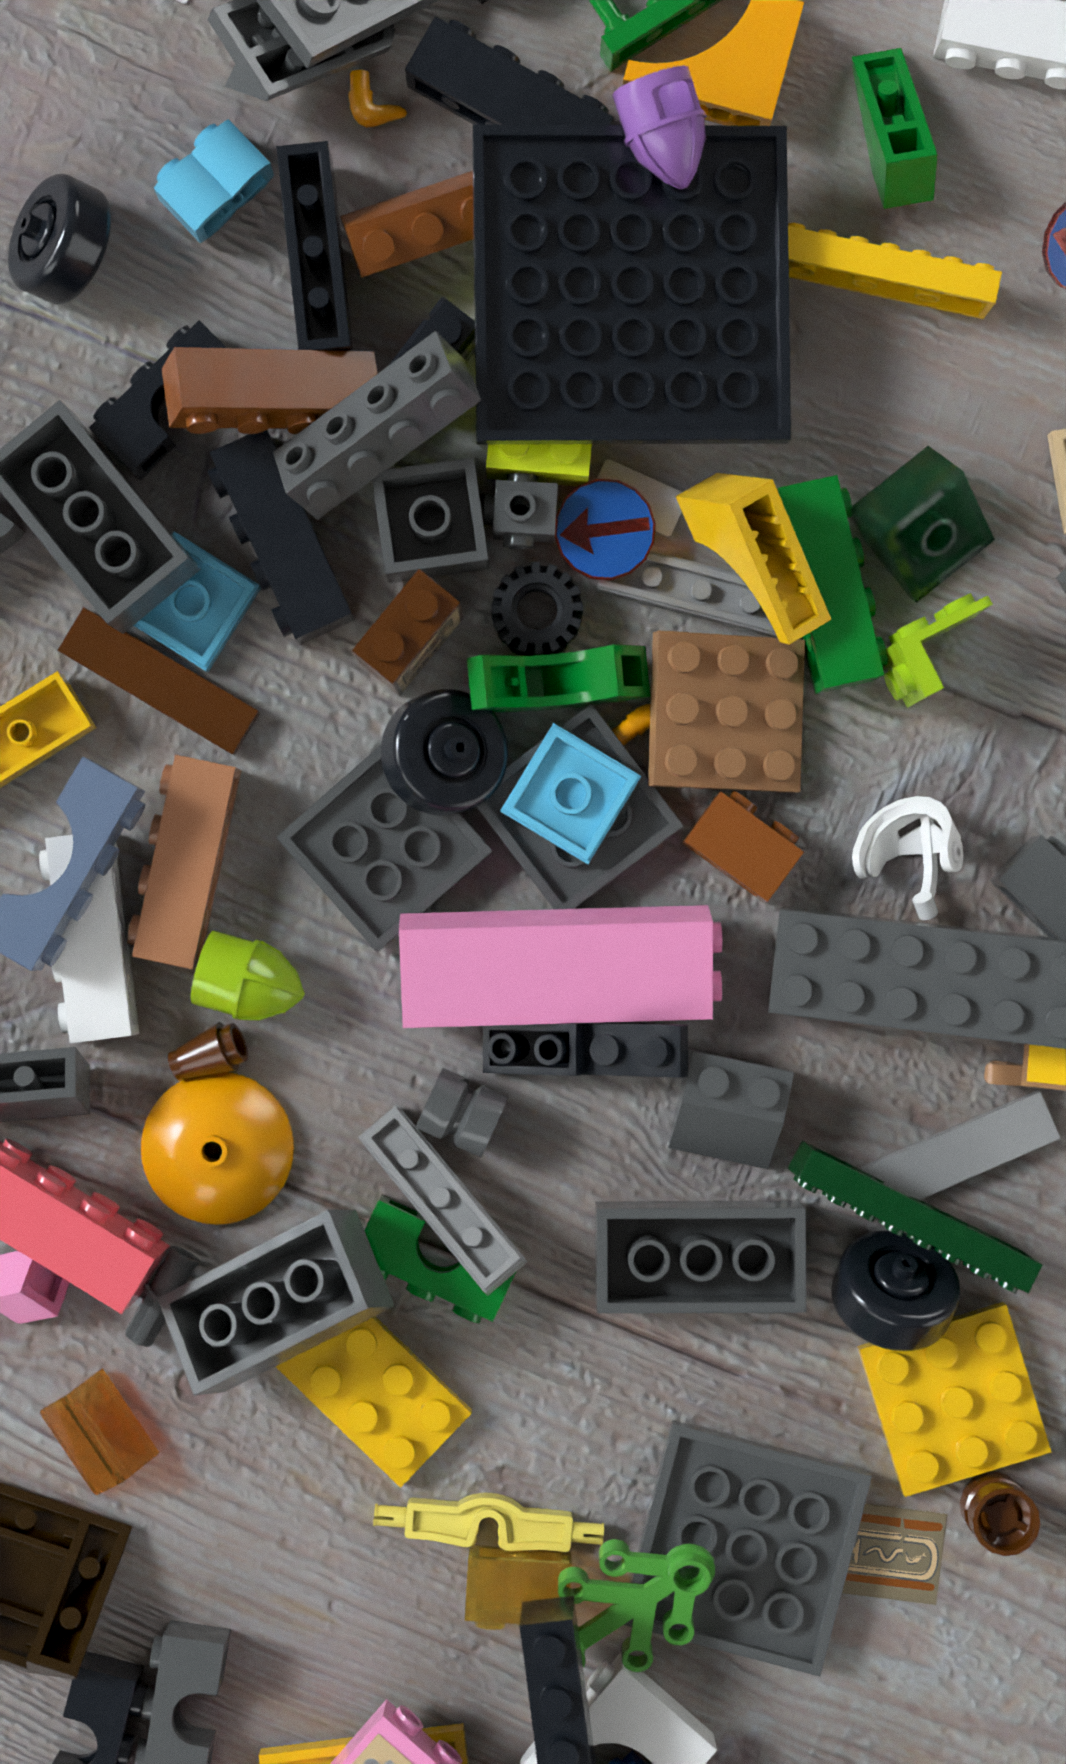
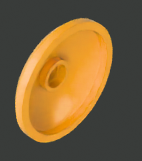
(253, 1141)

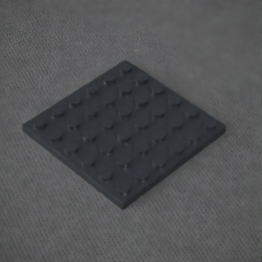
(628, 300)

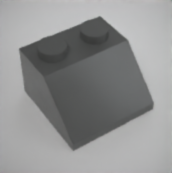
(730, 1108)

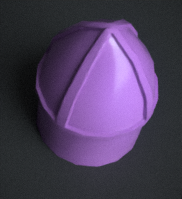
(663, 123)

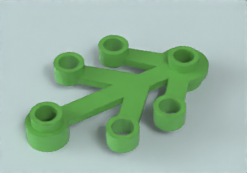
(639, 1601)

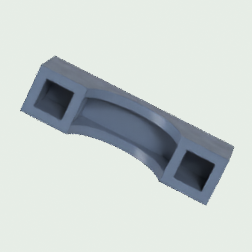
(98, 810)

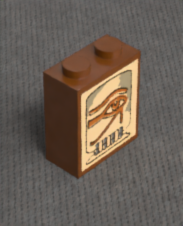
(408, 632)

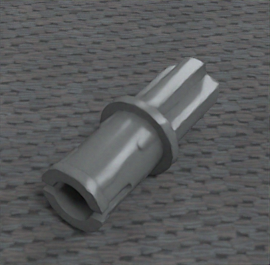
(149, 1316)

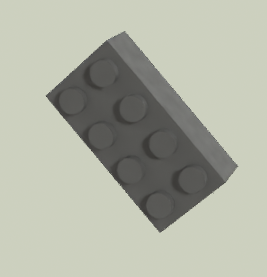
(92, 518)
(700, 1257)
(275, 1301)

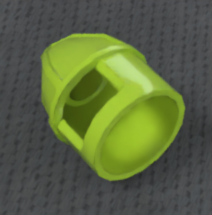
(244, 978)

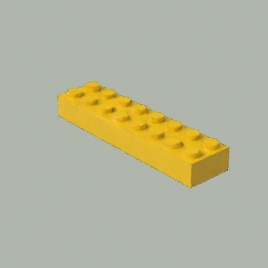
(892, 272)
(40, 725)

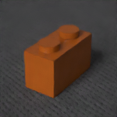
(743, 845)

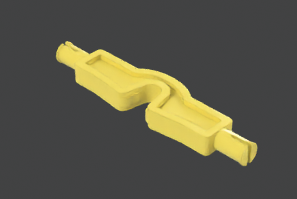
(459, 1521)

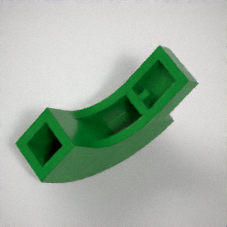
(558, 680)

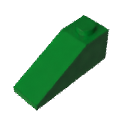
(895, 129)

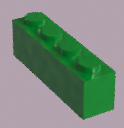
(845, 647)

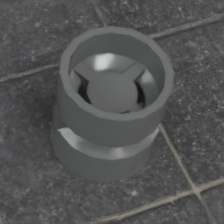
(461, 1112)

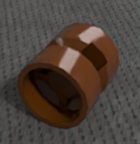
(1000, 1513)

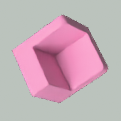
(29, 1289)

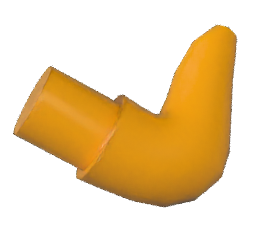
(362, 105)
(636, 723)

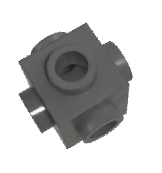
(522, 491)

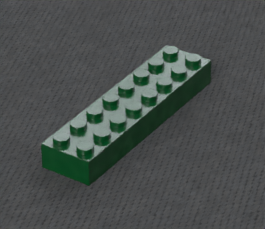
(920, 1220)

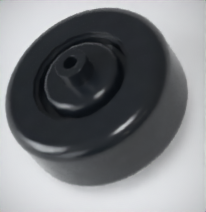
(59, 239)
(444, 753)
(895, 1291)

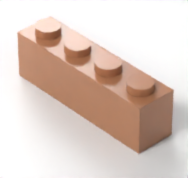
(185, 861)

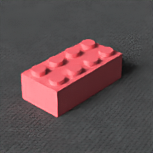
(73, 1232)

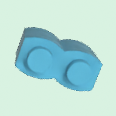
(213, 179)

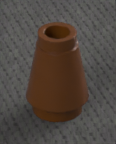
(209, 1053)

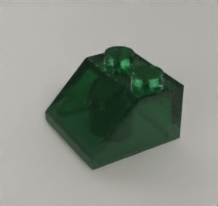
(923, 522)

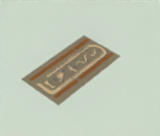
(897, 1554)

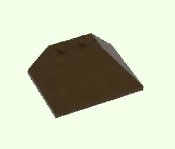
(52, 1580)

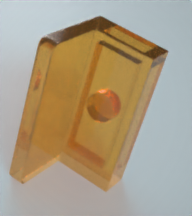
(99, 1433)

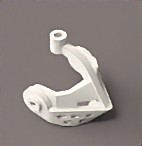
(881, 842)

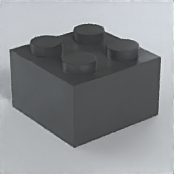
(430, 520)

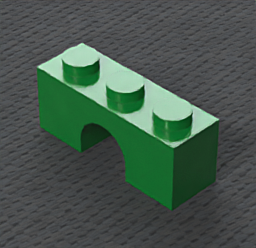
(395, 1243)

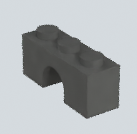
(188, 1662)

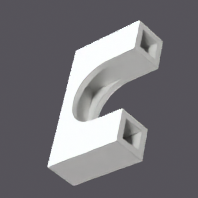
(641, 1715)

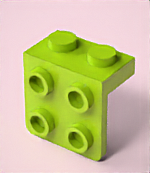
(908, 665)

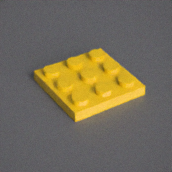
(956, 1403)

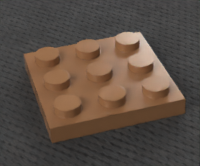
(726, 712)

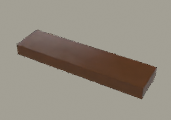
(159, 681)

